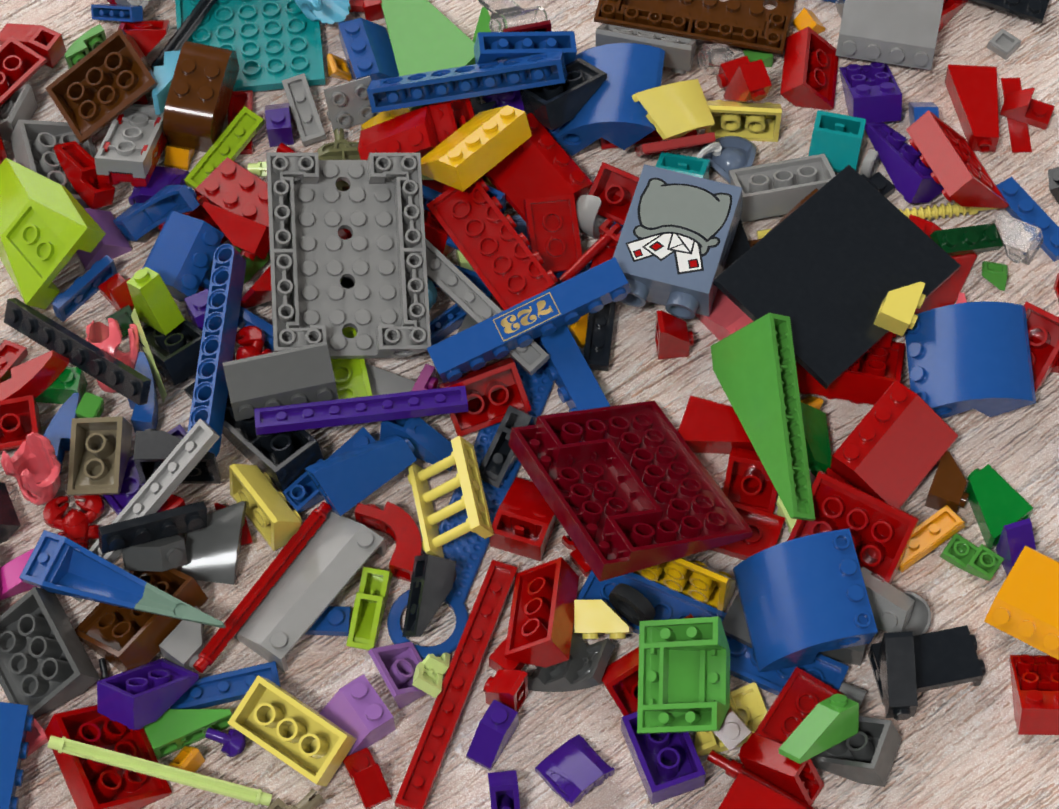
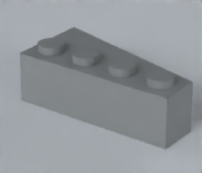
(889, 605)

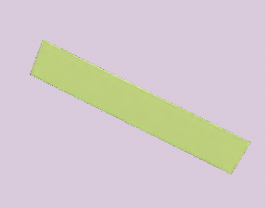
(149, 355)

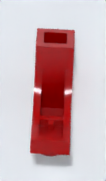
(400, 528)

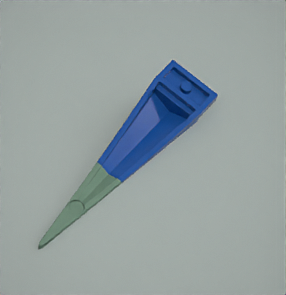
(76, 572)

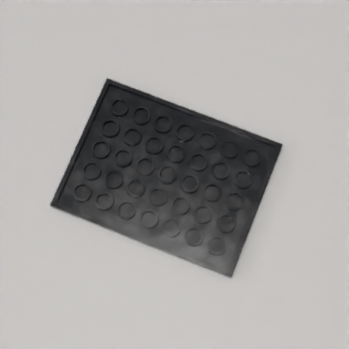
(833, 270)

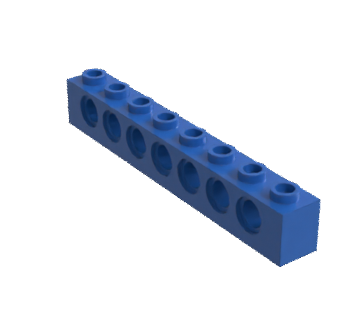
(467, 81)

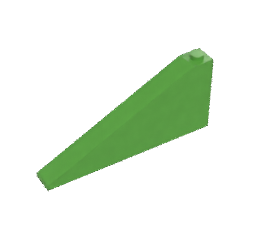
(424, 38)
(763, 388)

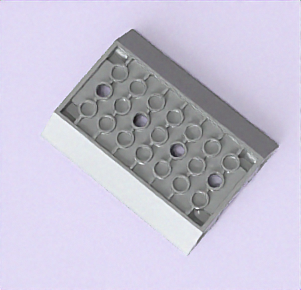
(381, 257)

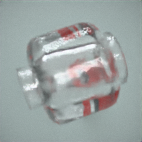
(712, 56)

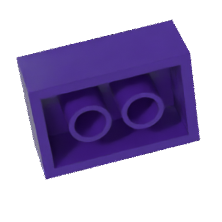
(664, 761)

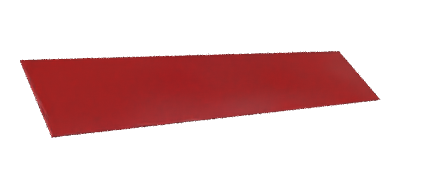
(1018, 130)

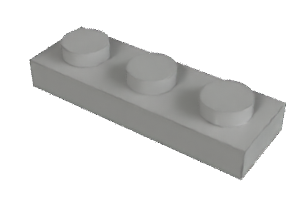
(304, 109)

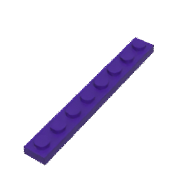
(360, 410)

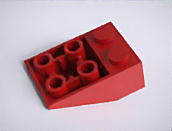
(449, 116)
(523, 521)
(1035, 694)

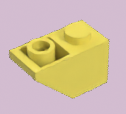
(898, 308)
(597, 618)

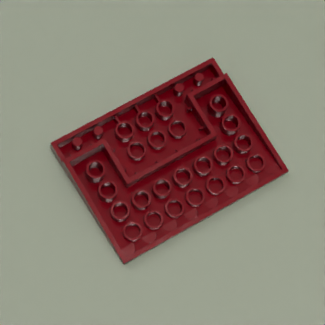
(626, 487)

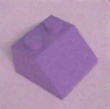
(360, 713)

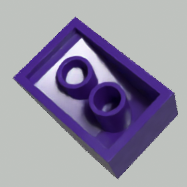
(143, 692)

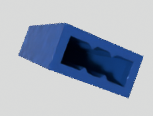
(360, 472)

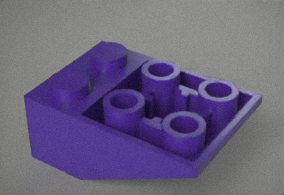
(871, 92)

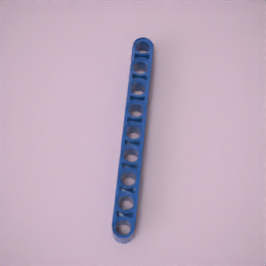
(218, 340)

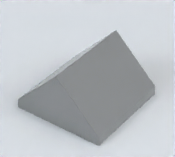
(19, 106)

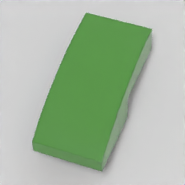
(84, 45)
(975, 560)

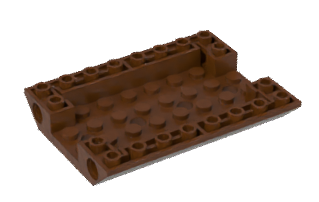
(728, 22)

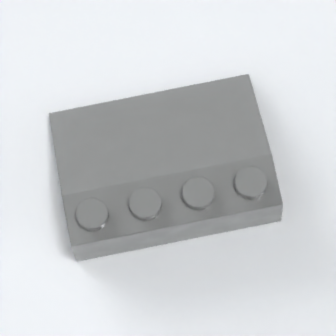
(890, 31)
(34, 148)

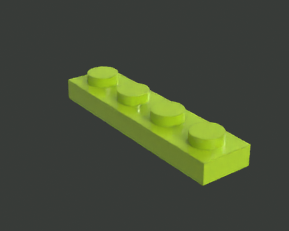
(228, 145)

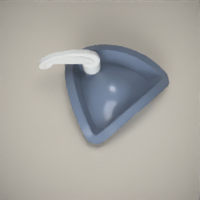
(728, 154)

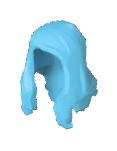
(325, 10)

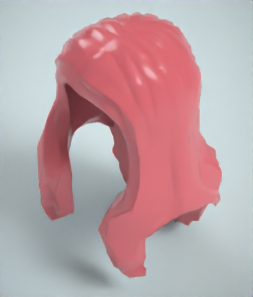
(109, 339)
(35, 469)

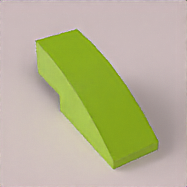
(369, 608)

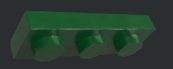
(968, 239)

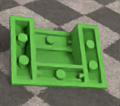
(683, 675)

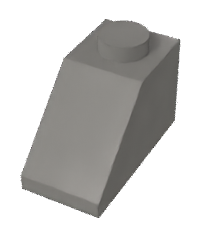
(184, 644)

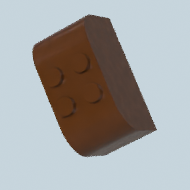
(199, 95)

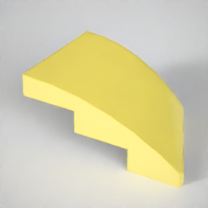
(676, 108)
(748, 705)

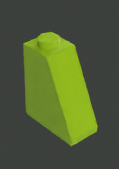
(153, 301)

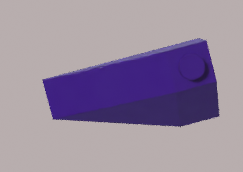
(903, 164)

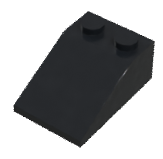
(561, 102)
(176, 352)
(155, 446)

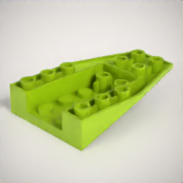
(40, 231)

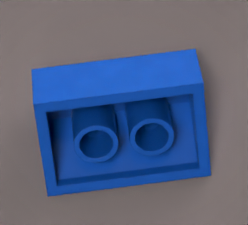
(367, 49)
(183, 253)

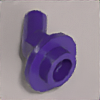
(233, 742)

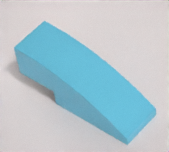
(164, 78)

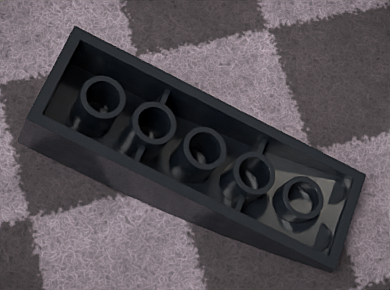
(278, 454)

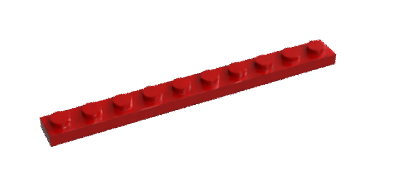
(456, 687)

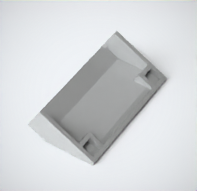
(309, 587)

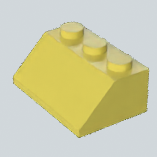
(745, 120)
(264, 505)

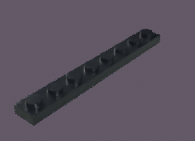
(78, 351)

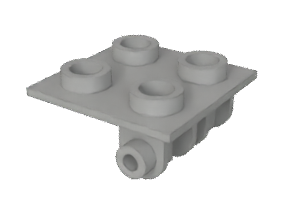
(349, 103)

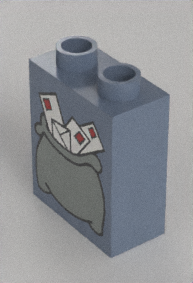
(677, 240)

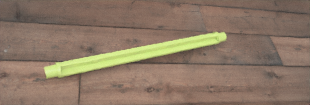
(159, 770)

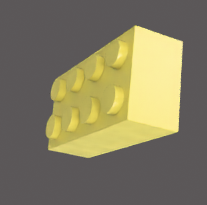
(292, 731)

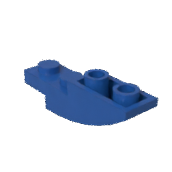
(303, 492)

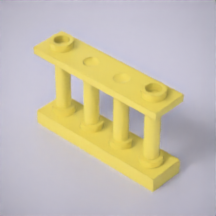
(472, 499)

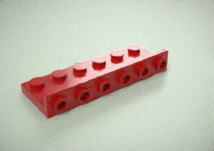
(492, 244)

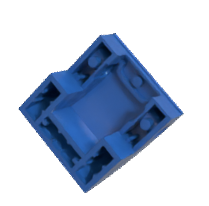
(611, 109)
(971, 358)
(804, 599)

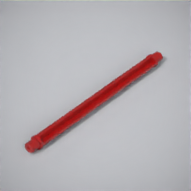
(261, 587)

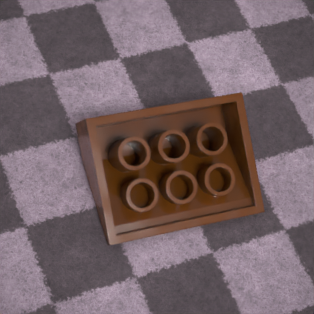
(102, 85)
(132, 636)

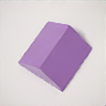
(112, 244)
(397, 669)

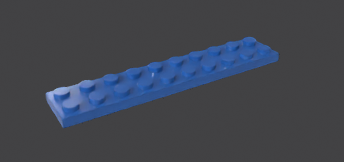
(675, 605)

